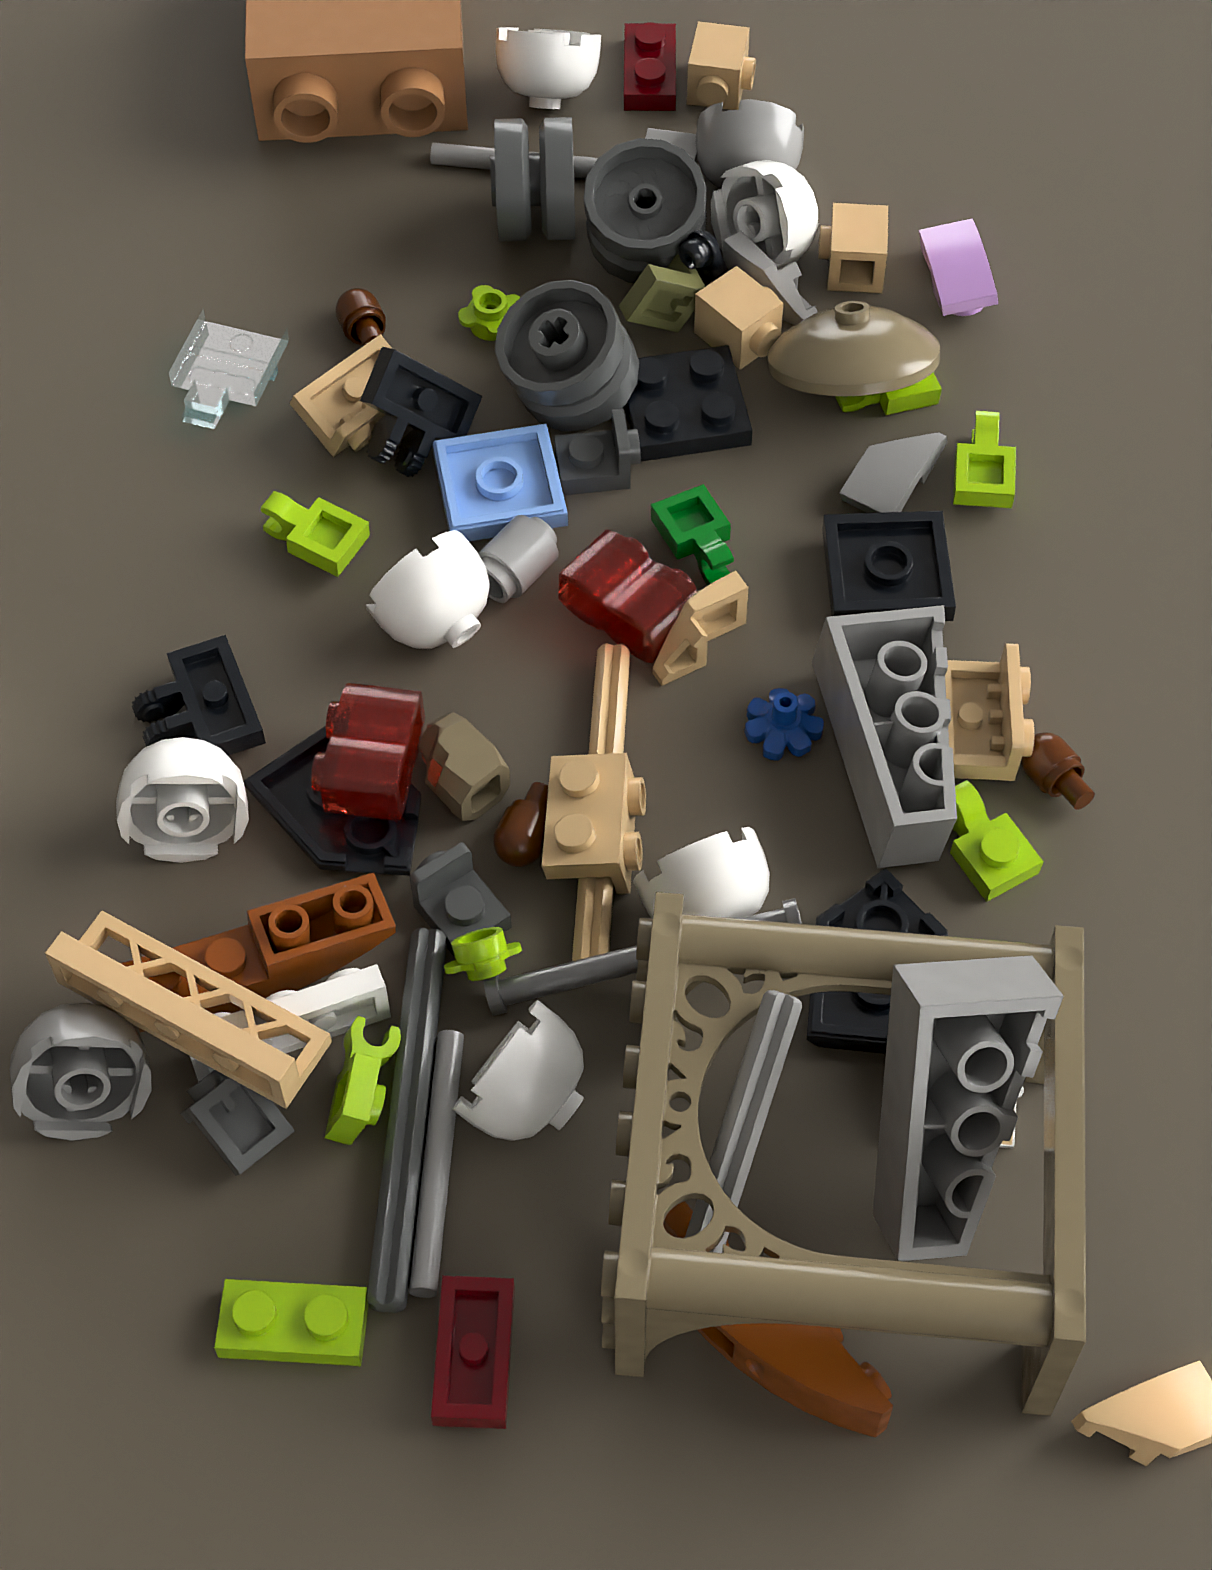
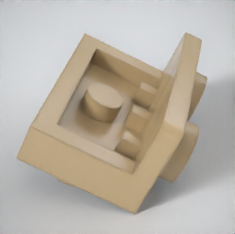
(333, 402)
(988, 716)
(593, 819)

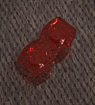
(625, 593)
(369, 751)

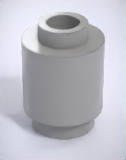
(518, 556)

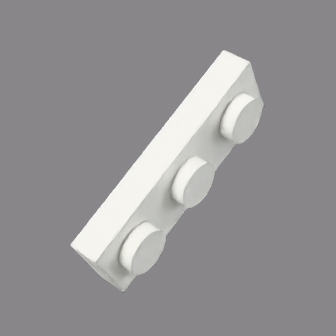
(326, 1005)

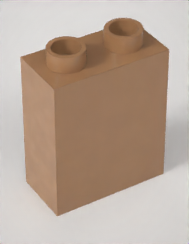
(355, 68)

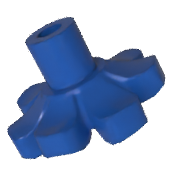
(783, 723)

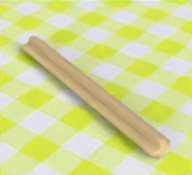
(606, 736)

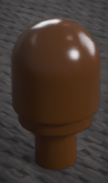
(360, 316)
(1057, 770)
(522, 828)

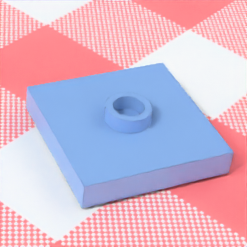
(497, 477)

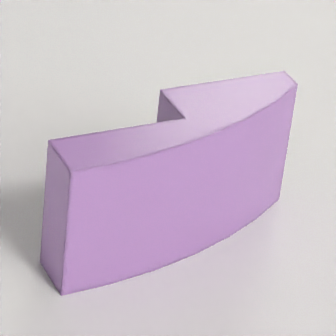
(958, 268)

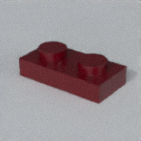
(650, 66)
(473, 1352)

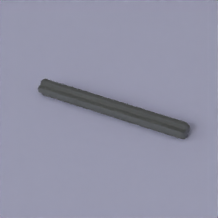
(407, 1123)

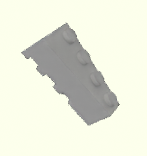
(891, 725)
(951, 1080)

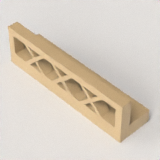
(184, 1020)

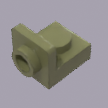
(663, 296)

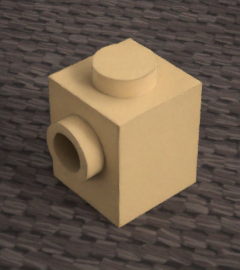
(719, 65)
(855, 247)
(738, 314)

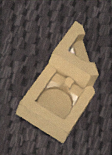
(703, 617)
(1156, 1416)

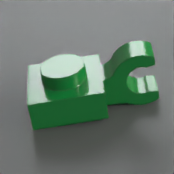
(696, 526)

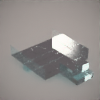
(223, 366)

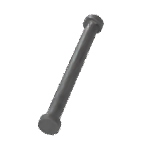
(589, 970)

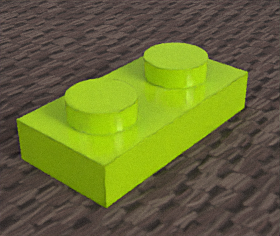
(292, 1322)

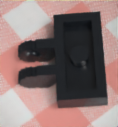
(418, 399)
(213, 698)

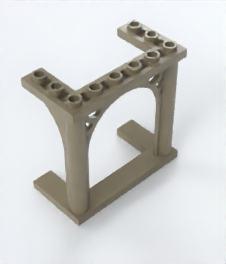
(677, 1286)

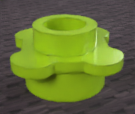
(486, 311)
(481, 953)

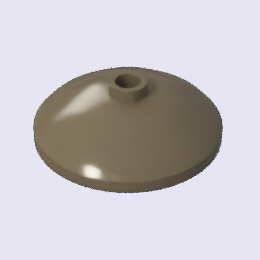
(853, 352)

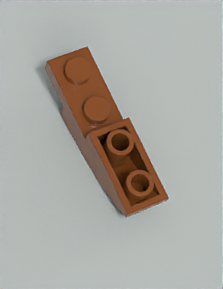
(291, 941)
(801, 1363)

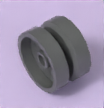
(533, 179)
(642, 205)
(567, 355)

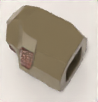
(463, 767)

